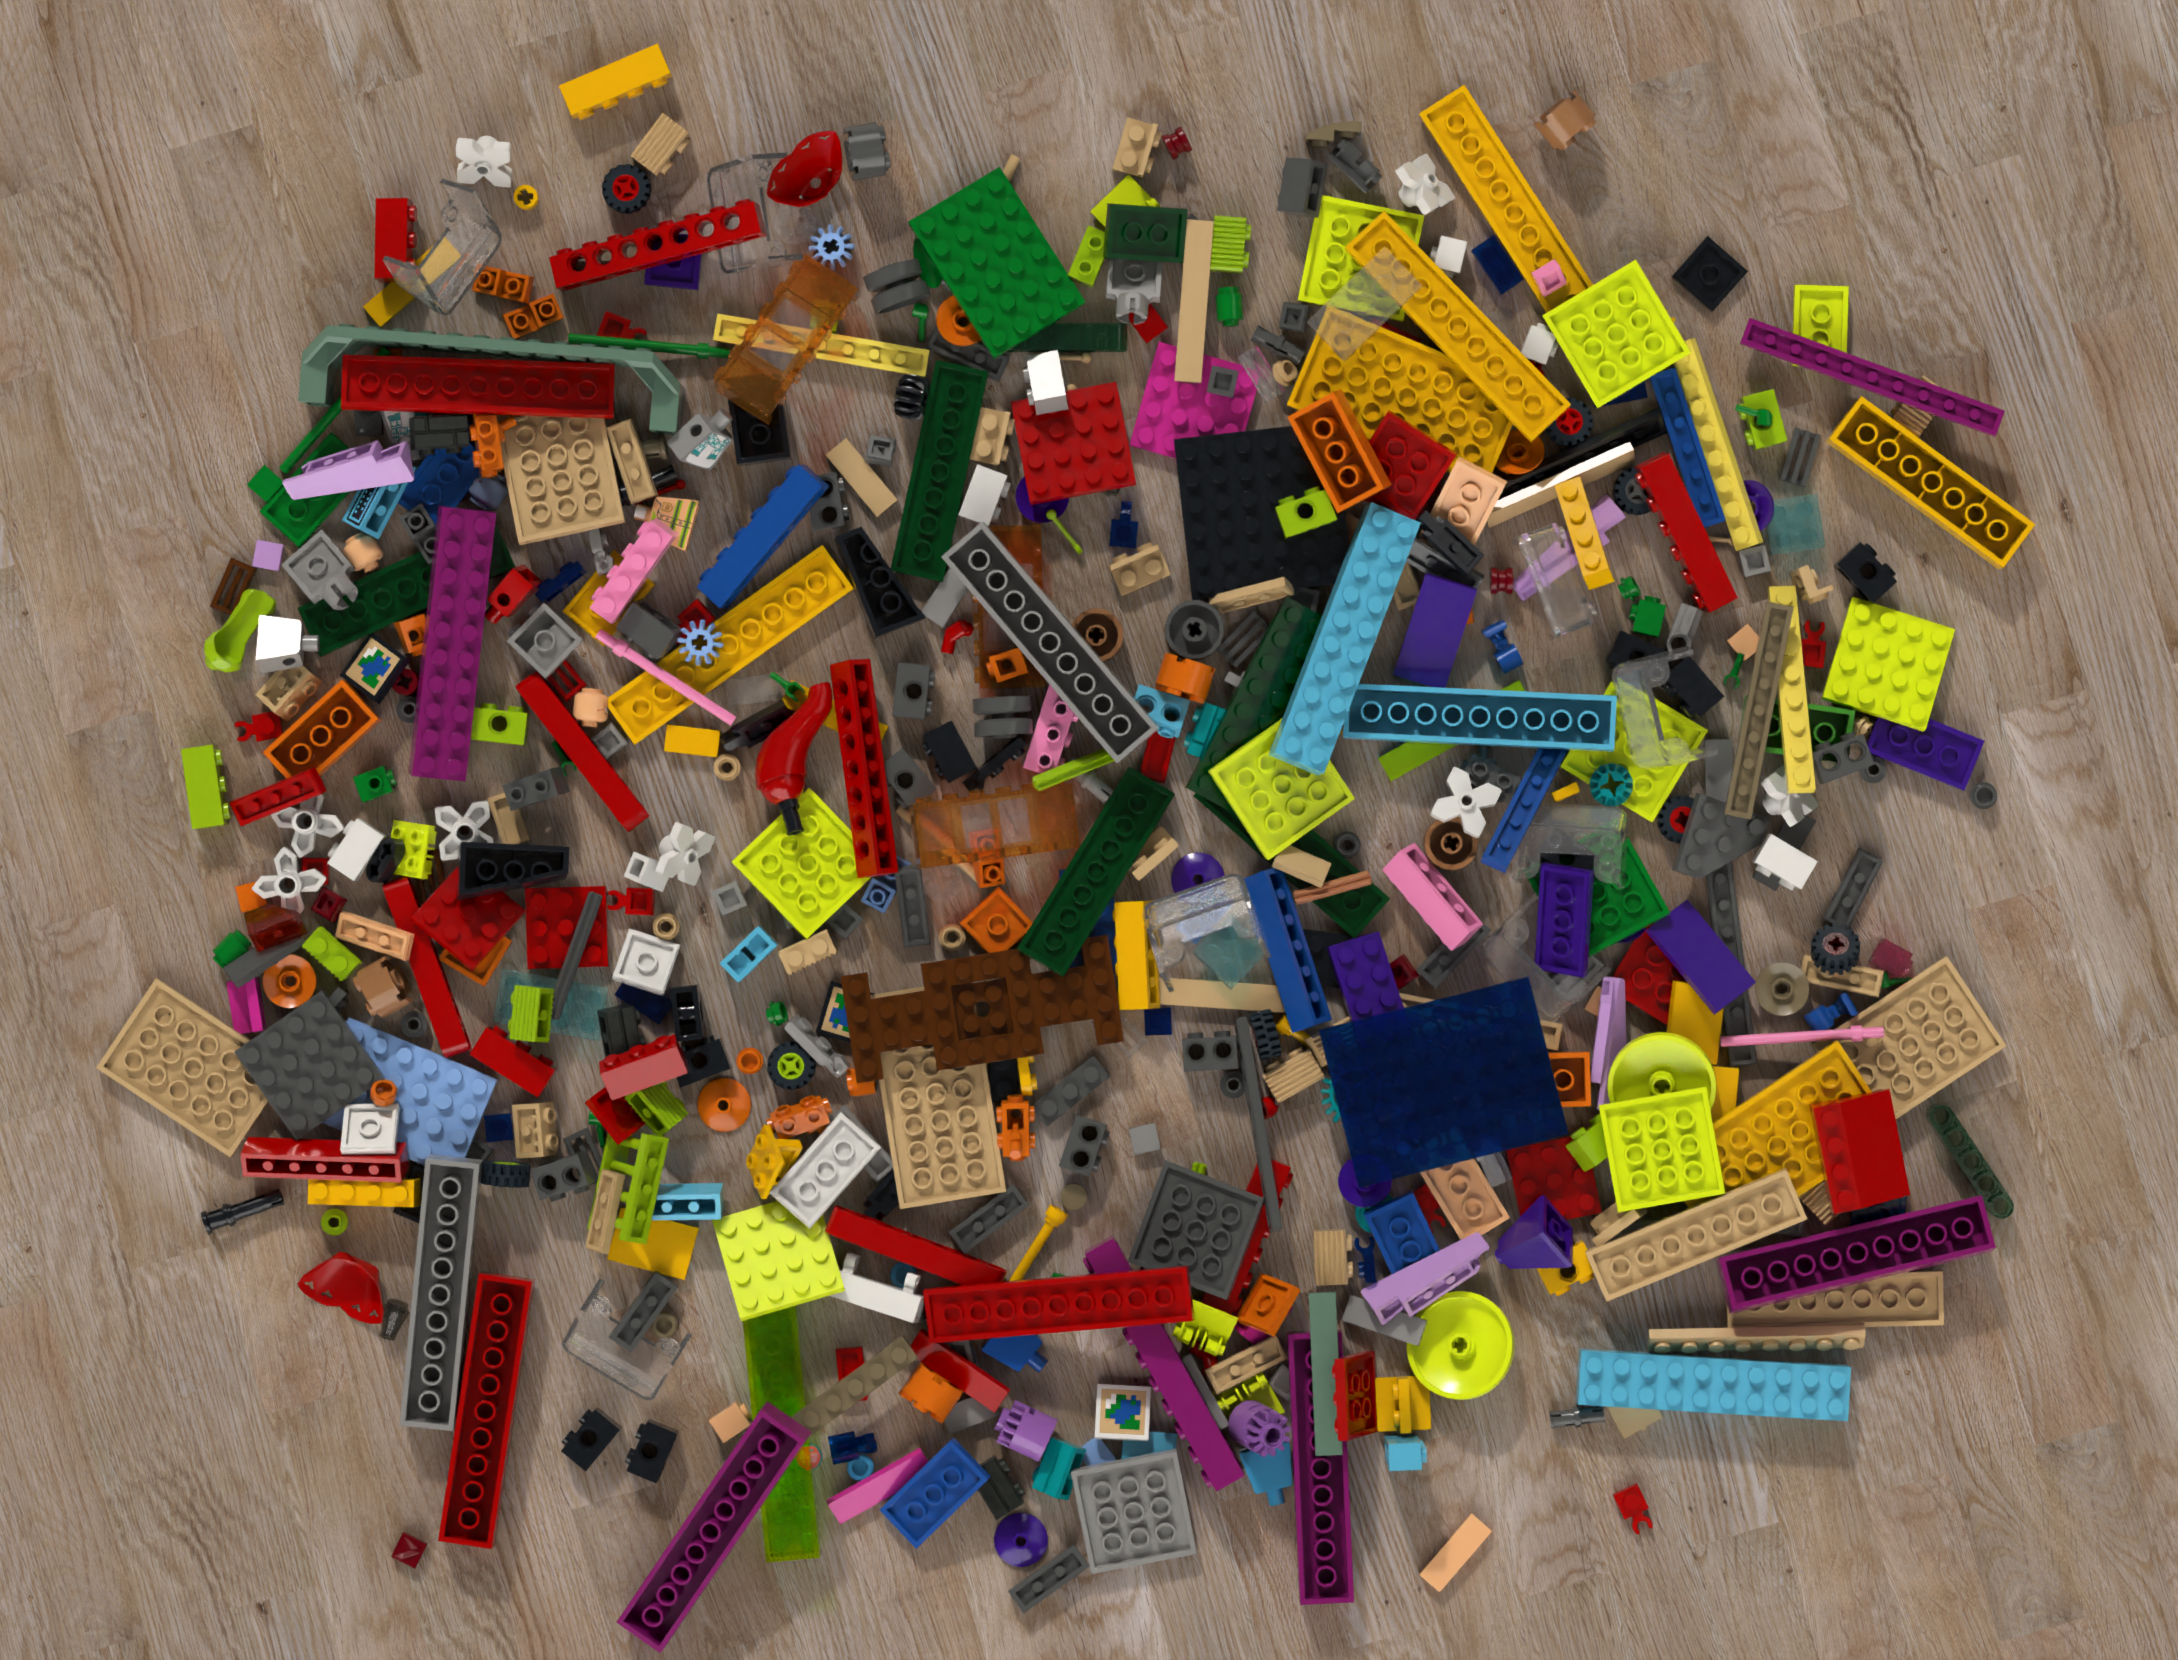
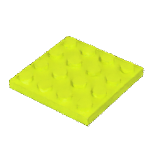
(1327, 262)
(1616, 333)
(1888, 664)
(1650, 785)
(1274, 797)
(806, 872)
(1661, 1149)
(776, 1259)

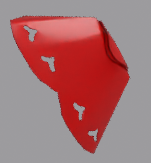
(803, 167)
(349, 1283)

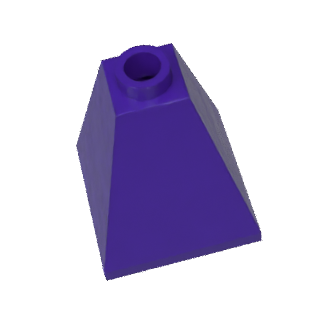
(1537, 1239)

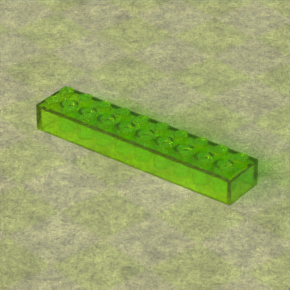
(778, 1377)

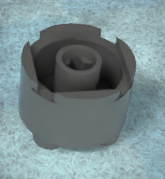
(865, 151)

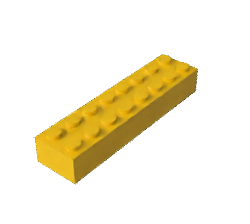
(1930, 482)

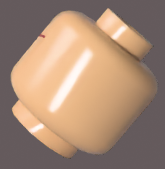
(363, 552)
(590, 707)

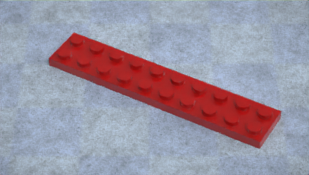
(477, 386)
(1059, 1304)

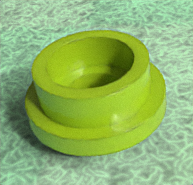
(340, 1215)

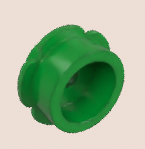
(1629, 588)
(777, 1013)

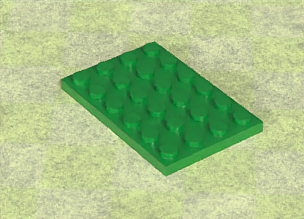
(996, 262)

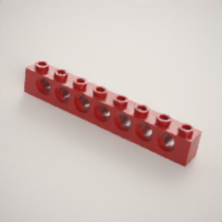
(750, 228)
(863, 768)

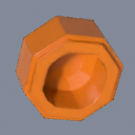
(383, 1092)

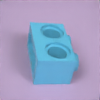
(1162, 704)
(749, 954)

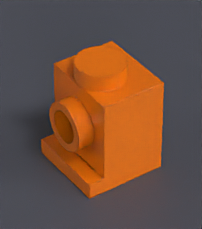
(404, 627)
(1018, 667)
(859, 1088)

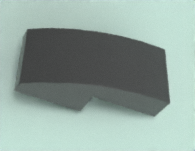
(421, 530)

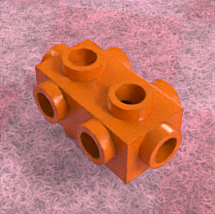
(487, 437)
(803, 1117)
(1015, 1134)

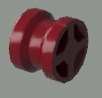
(1176, 143)
(1501, 580)
(409, 683)

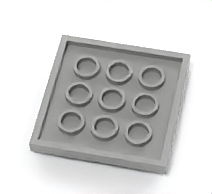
(1133, 1511)

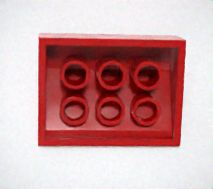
(1859, 1151)

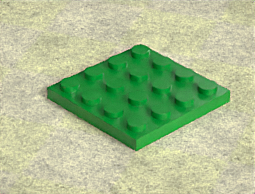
(1617, 910)

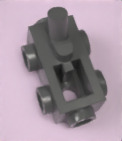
(1485, 770)

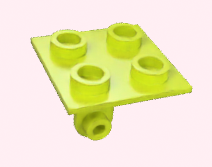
(1127, 193)
(416, 841)
(1208, 1327)
(1254, 1388)

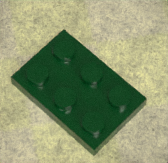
(1145, 233)

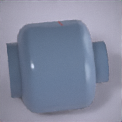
(488, 491)

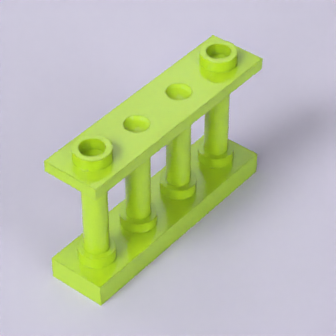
(644, 1183)

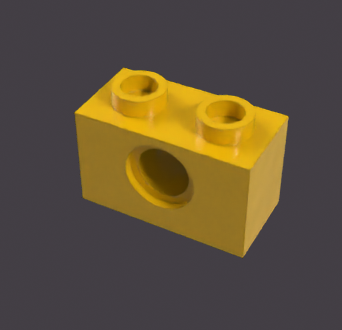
(1583, 1272)

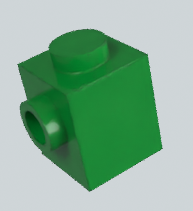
(1647, 616)
(375, 783)

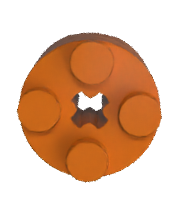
(1184, 678)
(930, 1392)

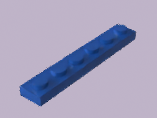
(1686, 446)
(1523, 808)

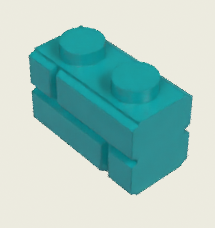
(1207, 721)
(1055, 1469)

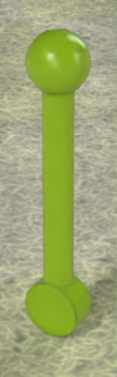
(1051, 514)

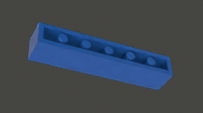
(762, 536)
(1289, 951)

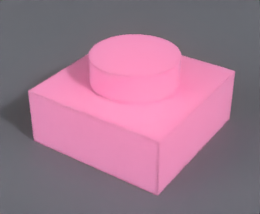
(1549, 278)

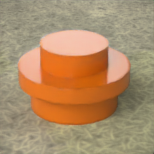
(749, 1060)

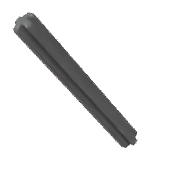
(575, 953)

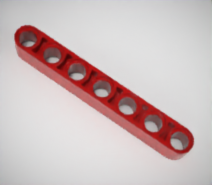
(582, 751)
(428, 970)
(911, 1248)

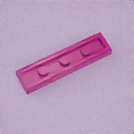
(876, 1486)

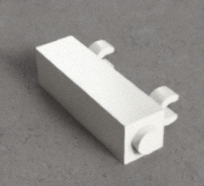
(881, 1296)

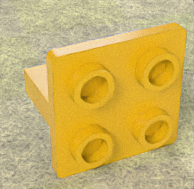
(771, 1160)
(1402, 1404)

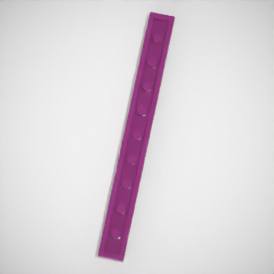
(1872, 377)

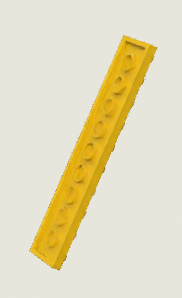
(1502, 194)
(1465, 333)
(746, 635)

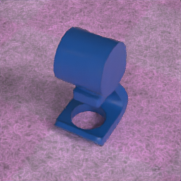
(1505, 654)
(1823, 1017)

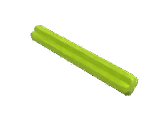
(1071, 769)

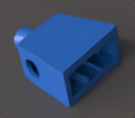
(1017, 1351)

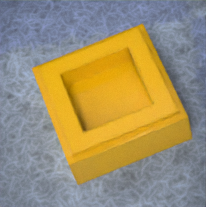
(1565, 792)

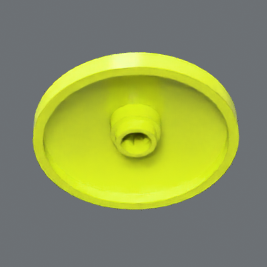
(1660, 1065)
(1463, 1346)

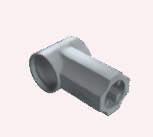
(1684, 625)
(1495, 1168)

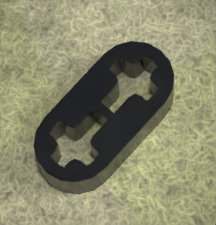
(385, 860)

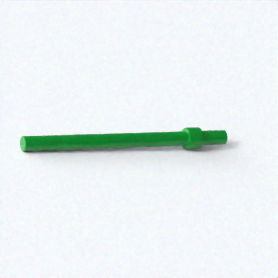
(701, 350)
(318, 429)

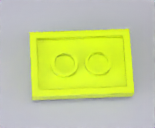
(1821, 314)

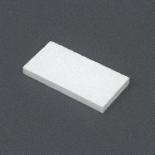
(825, 1170)

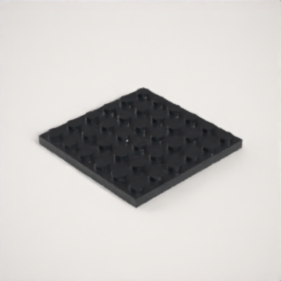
(1230, 515)

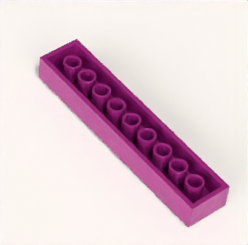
(452, 643)
(1855, 1254)
(1174, 1381)
(1319, 1492)
(714, 1527)

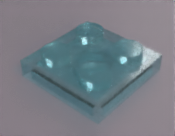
(1795, 525)
(1228, 955)

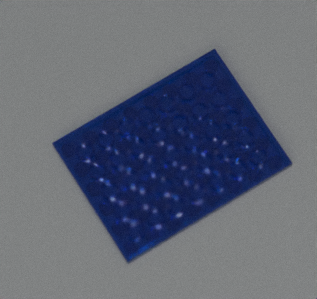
(1443, 1082)

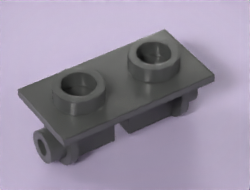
(1362, 174)

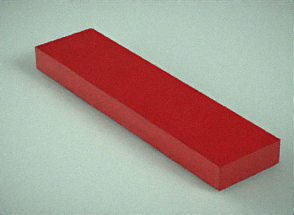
(277, 796)
(960, 1371)

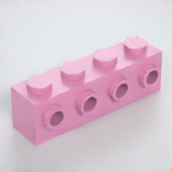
(633, 571)
(1050, 734)
(1432, 896)

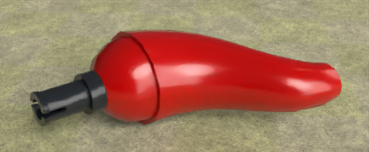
(784, 754)

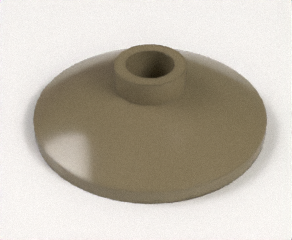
(1796, 992)

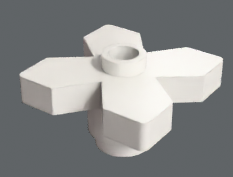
(484, 158)
(1421, 185)
(1461, 790)
(1791, 805)
(451, 820)
(304, 836)
(681, 853)
(287, 867)

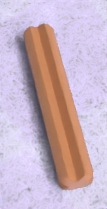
(1332, 887)

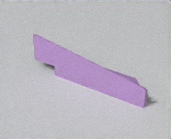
(353, 470)
(1606, 516)
(1609, 1034)
(1426, 1279)

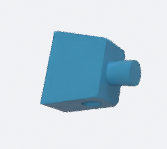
(1269, 1473)

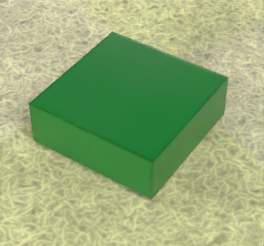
(265, 483)

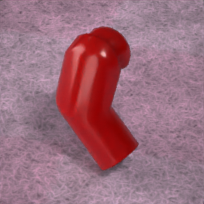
(953, 633)
(1208, 1359)

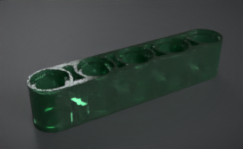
(1077, 338)
(1958, 1154)

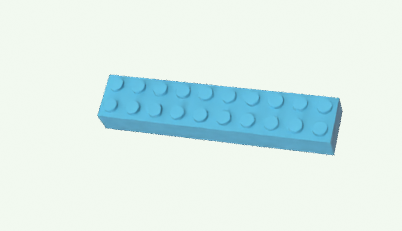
(1344, 639)
(1482, 717)
(1713, 1384)

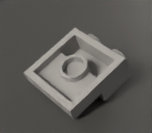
(544, 640)

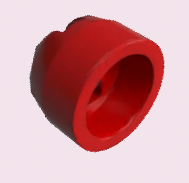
(1269, 1107)

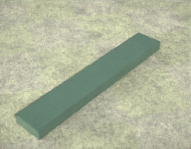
(1323, 1352)

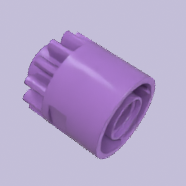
(1258, 1427)
(1025, 1430)

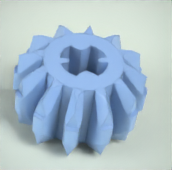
(828, 239)
(705, 649)

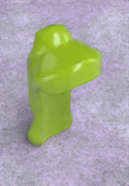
(226, 646)

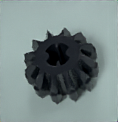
(911, 396)

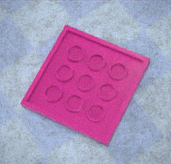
(1184, 408)

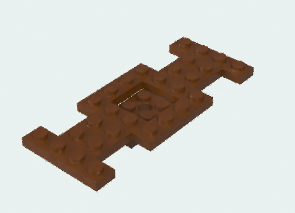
(1016, 1004)

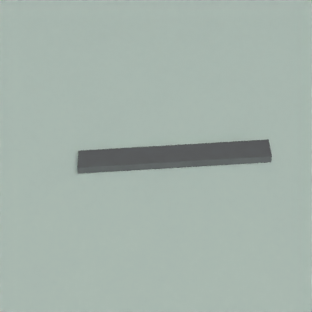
(1727, 927)
(1258, 1125)

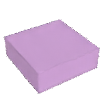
(268, 555)

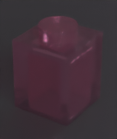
(1891, 958)

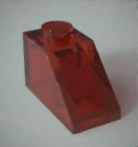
(273, 925)

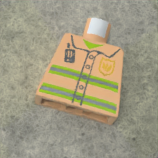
(675, 513)

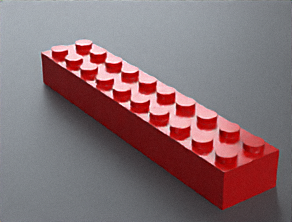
(486, 1410)

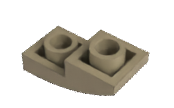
(1325, 135)

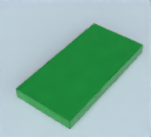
(302, 517)

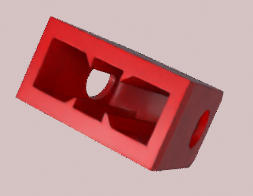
(519, 586)

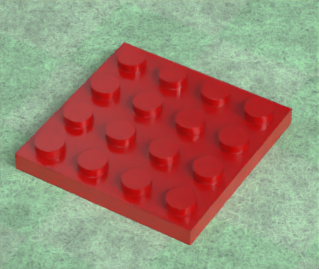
(1074, 448)

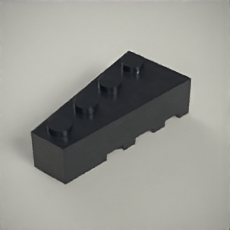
(877, 589)
(507, 867)

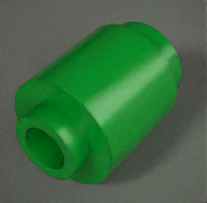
(1229, 306)
(231, 948)

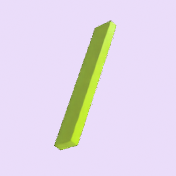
(1414, 754)

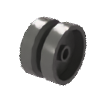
(898, 289)
(1194, 614)
(1002, 716)

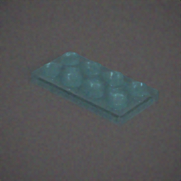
(579, 1012)

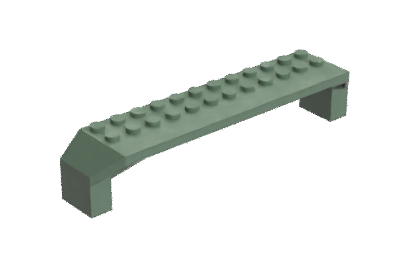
(326, 355)

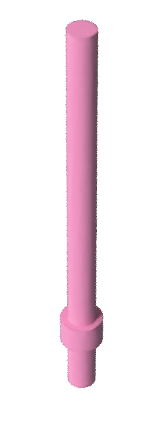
(622, 648)
(1856, 1034)

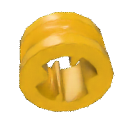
(530, 190)

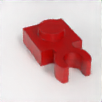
(617, 326)
(694, 612)
(1812, 648)
(264, 727)
(636, 901)
(1428, 1204)
(1631, 1504)

